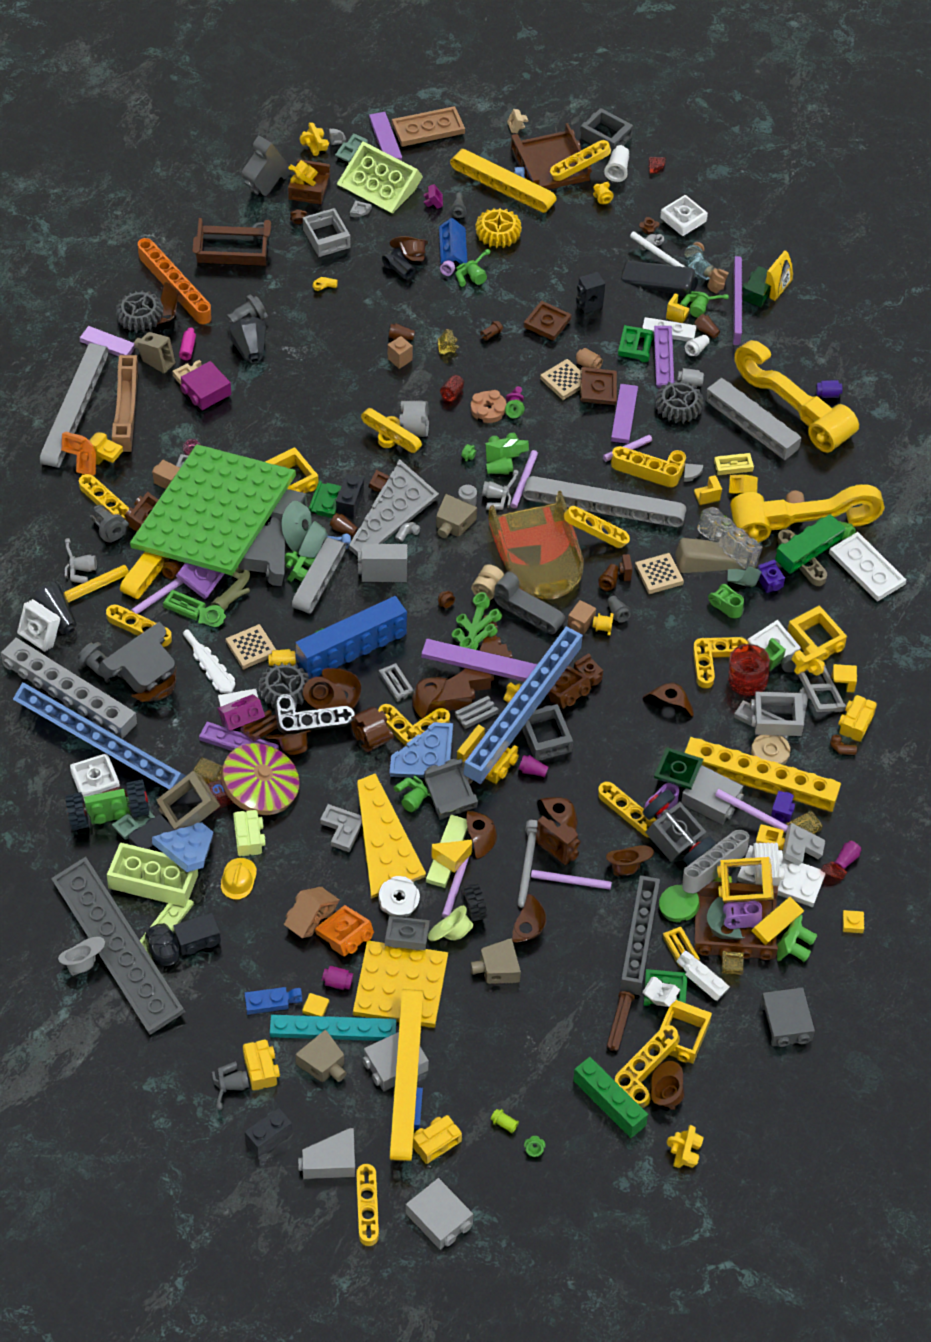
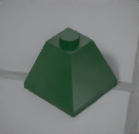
(678, 768)

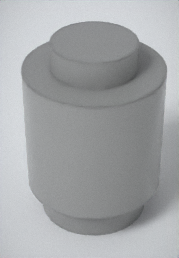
(695, 377)
(468, 494)

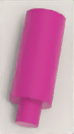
(187, 344)

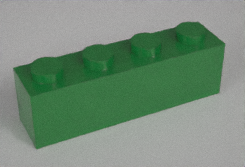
(809, 543)
(610, 1097)

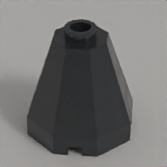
(249, 338)

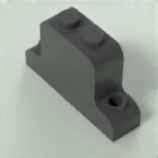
(264, 167)
(267, 553)
(141, 661)

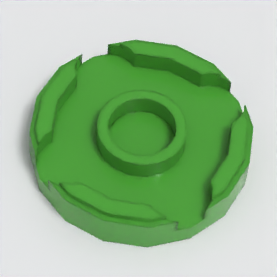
(678, 904)

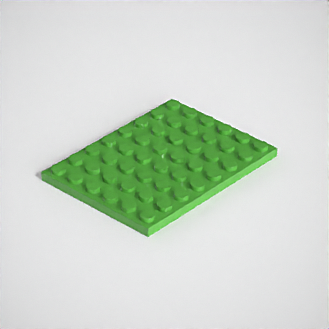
(213, 509)

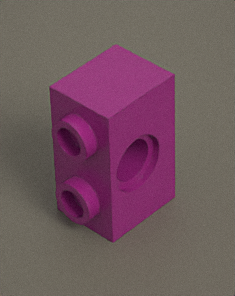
(241, 712)

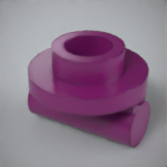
(515, 395)

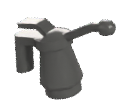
(234, 1081)

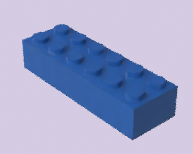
(352, 637)

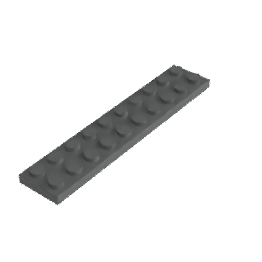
(122, 950)

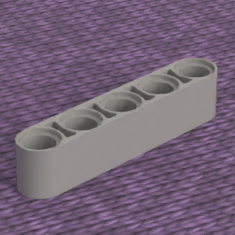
(318, 575)
(704, 868)

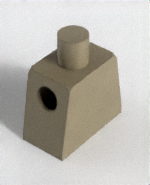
(156, 351)
(454, 516)
(498, 963)
(322, 1058)

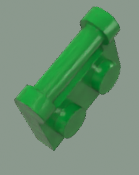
(630, 341)
(678, 979)

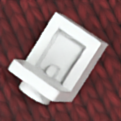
(660, 993)

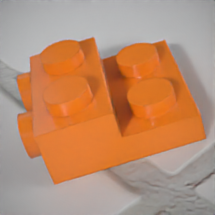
(345, 930)

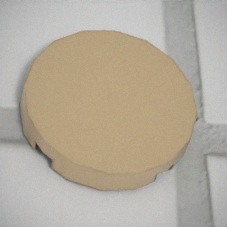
(771, 748)

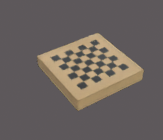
(562, 379)
(659, 573)
(250, 646)

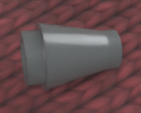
(619, 609)

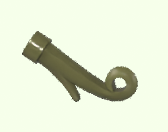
(235, 590)

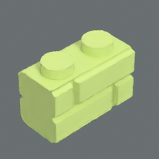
(247, 833)

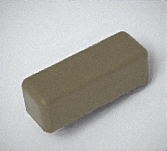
(702, 556)

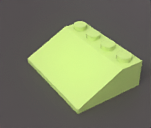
(379, 178)

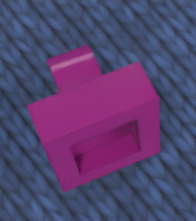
(434, 197)

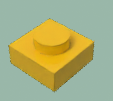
(853, 921)

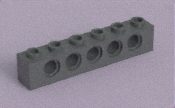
(639, 935)

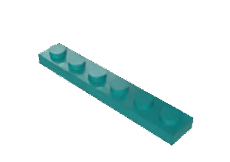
(338, 1027)

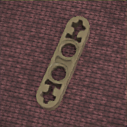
(807, 571)

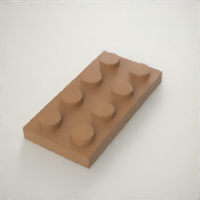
(428, 126)

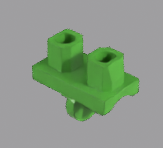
(297, 572)

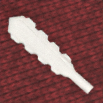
(214, 671)

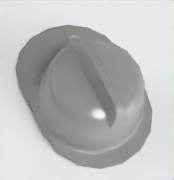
(82, 956)

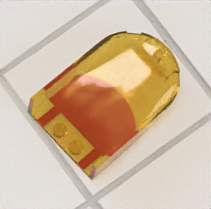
(539, 548)

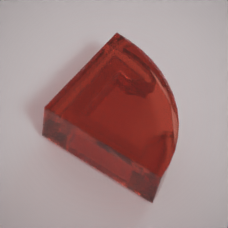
(656, 163)
(834, 870)

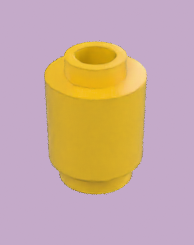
(282, 656)

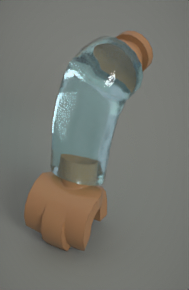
(694, 259)

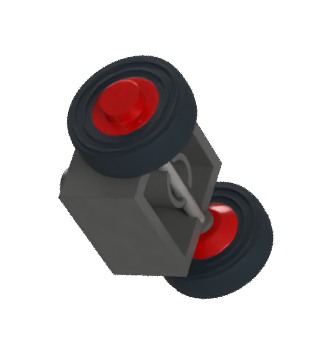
(675, 829)

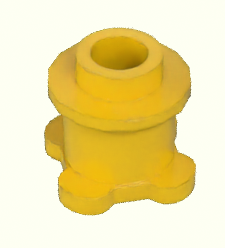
(603, 193)
(603, 623)

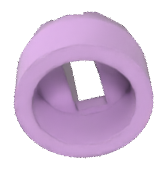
(447, 268)

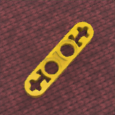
(579, 159)
(391, 430)
(107, 497)
(578, 517)
(135, 628)
(624, 812)
(367, 1204)

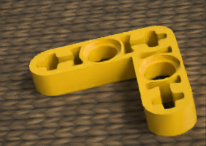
(710, 650)
(413, 730)

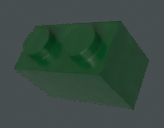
(756, 289)

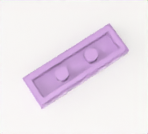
(115, 344)

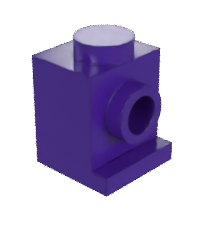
(771, 576)
(783, 807)

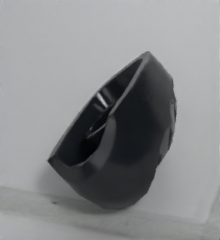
(162, 945)

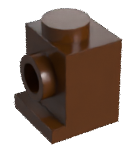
(590, 668)

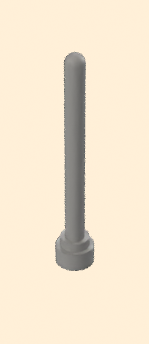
(531, 829)

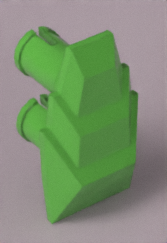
(508, 447)
(788, 943)

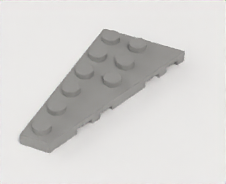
(396, 504)

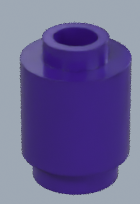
(829, 389)

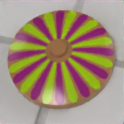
(260, 778)

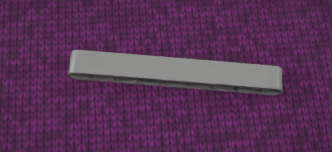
(74, 403)
(606, 501)

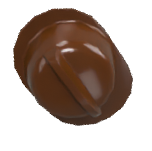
(412, 248)
(323, 693)
(291, 743)
(629, 860)
(668, 1085)

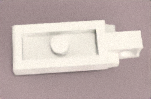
(702, 976)

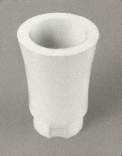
(617, 166)

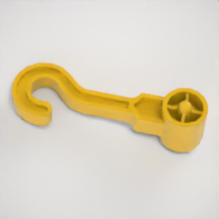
(827, 425)
(761, 517)

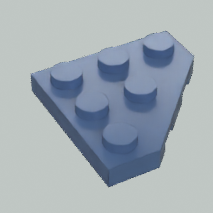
(423, 751)
(186, 846)

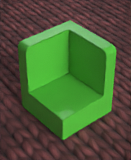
(776, 653)

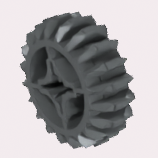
(139, 311)
(679, 397)
(285, 681)

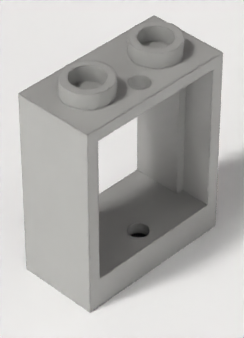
(329, 244)
(777, 727)

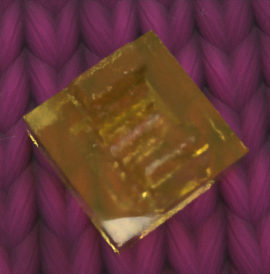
(447, 342)
(732, 963)

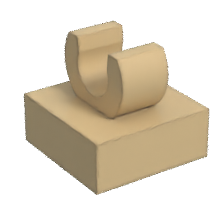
(516, 121)

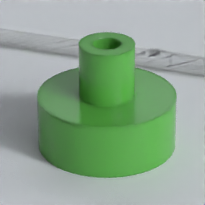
(514, 408)

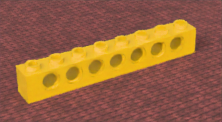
(769, 778)

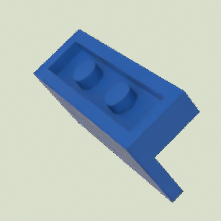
(452, 242)

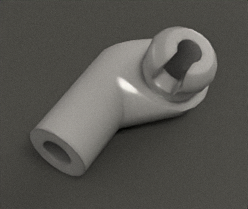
(656, 240)
(405, 529)

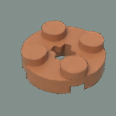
(490, 398)

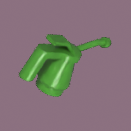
(475, 272)
(699, 301)
(414, 798)

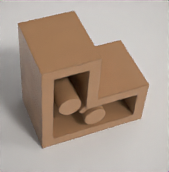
(309, 909)

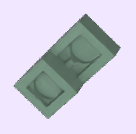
(349, 149)
(128, 823)

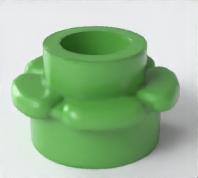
(468, 452)
(534, 1151)

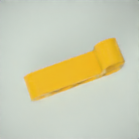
(649, 467)
(651, 1062)

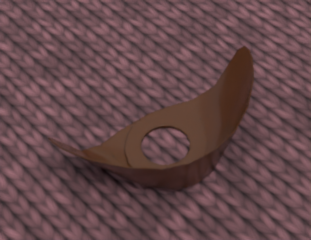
(169, 301)
(346, 681)
(160, 691)
(422, 698)
(681, 698)
(568, 817)
(482, 839)
(534, 915)

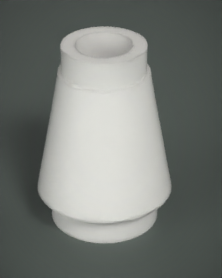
(695, 346)

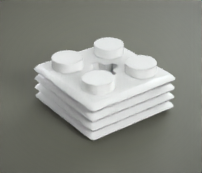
(683, 215)
(38, 625)
(94, 767)

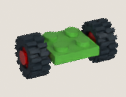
(107, 805)

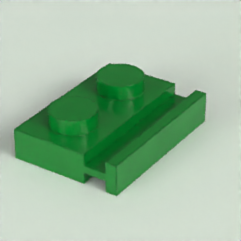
(325, 499)

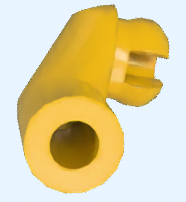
(324, 282)

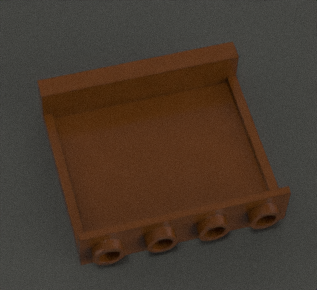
(541, 153)
(751, 946)

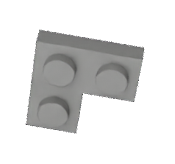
(347, 826)
(799, 842)

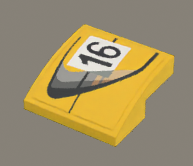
(779, 275)

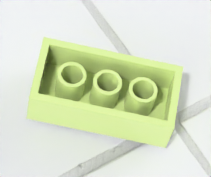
(150, 875)

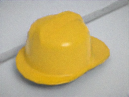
(238, 878)

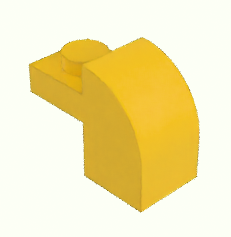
(105, 448)

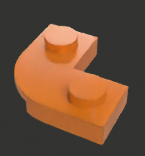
(83, 449)

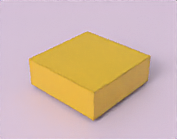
(315, 1005)

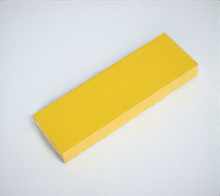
(777, 920)

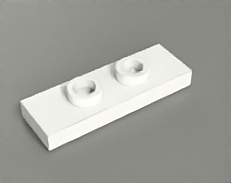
(679, 330)

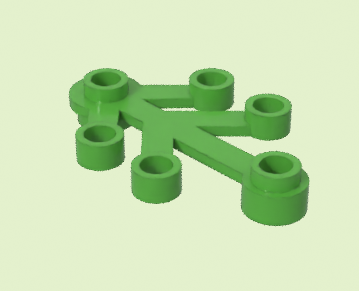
(482, 602)

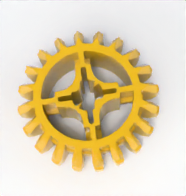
(488, 225)

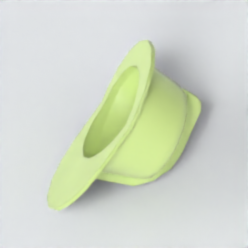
(453, 926)

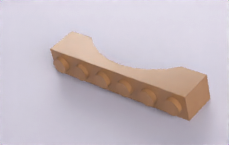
(126, 399)

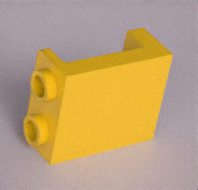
(500, 769)

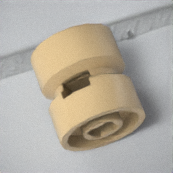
(487, 580)

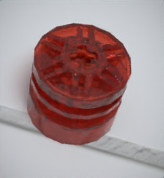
(748, 669)

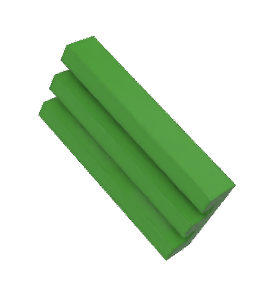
(182, 607)

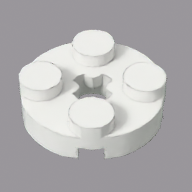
(390, 904)

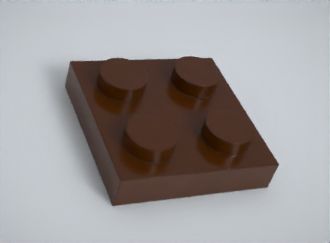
(547, 320)
(598, 386)

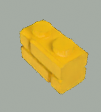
(857, 718)
(259, 1064)
(436, 1138)

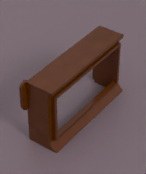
(231, 257)

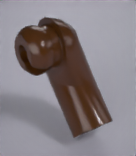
(840, 747)

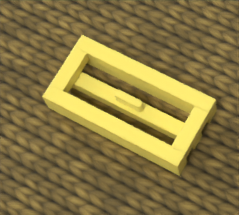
(733, 464)

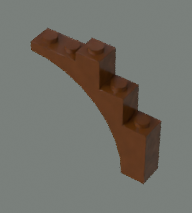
(460, 689)

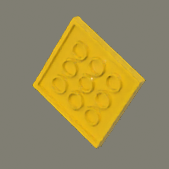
(389, 971)

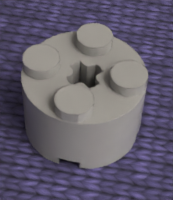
(415, 417)

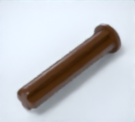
(619, 1020)

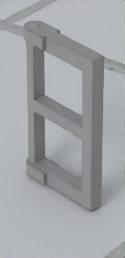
(810, 688)

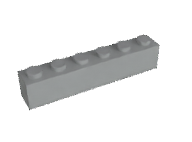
(753, 418)

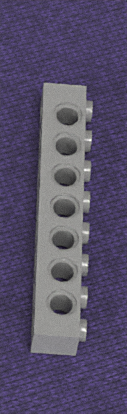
(68, 688)

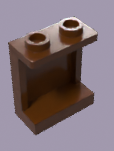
(309, 193)

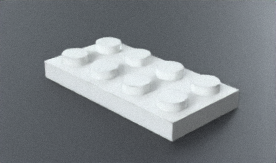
(867, 566)
(799, 882)

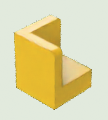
(675, 311)
(742, 484)
(709, 493)
(845, 674)

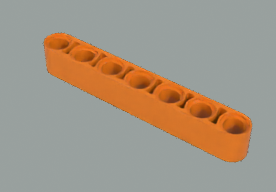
(167, 272)

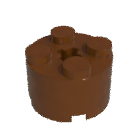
(371, 728)

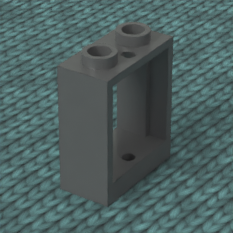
(623, 129)
(551, 747)

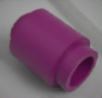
(337, 978)

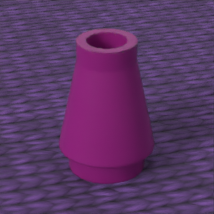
(532, 766)
(848, 853)

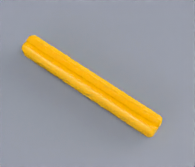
(96, 583)

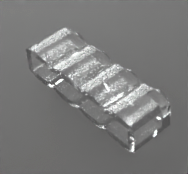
(726, 535)

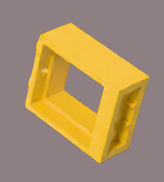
(291, 458)
(809, 619)
(724, 891)
(690, 1015)

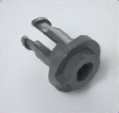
(251, 308)
(110, 526)
(92, 656)

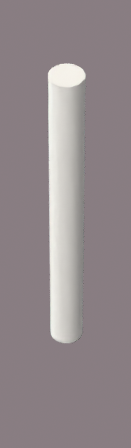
(655, 250)

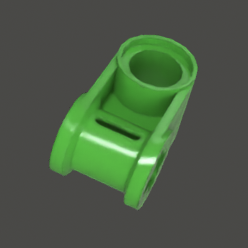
(727, 601)

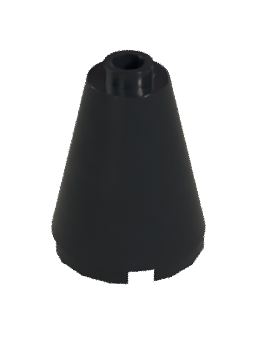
(55, 600)

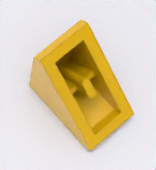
(451, 854)

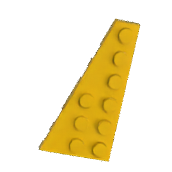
(385, 840)

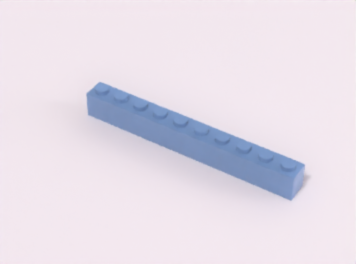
(522, 705)
(98, 736)

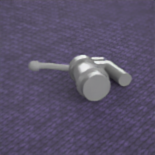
(493, 490)
(84, 563)

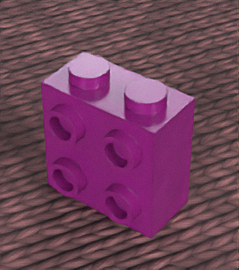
(205, 385)

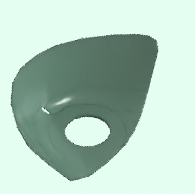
(294, 533)
(313, 540)
(744, 577)
(716, 919)

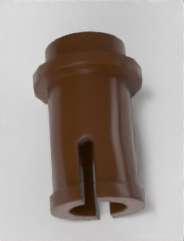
(494, 328)

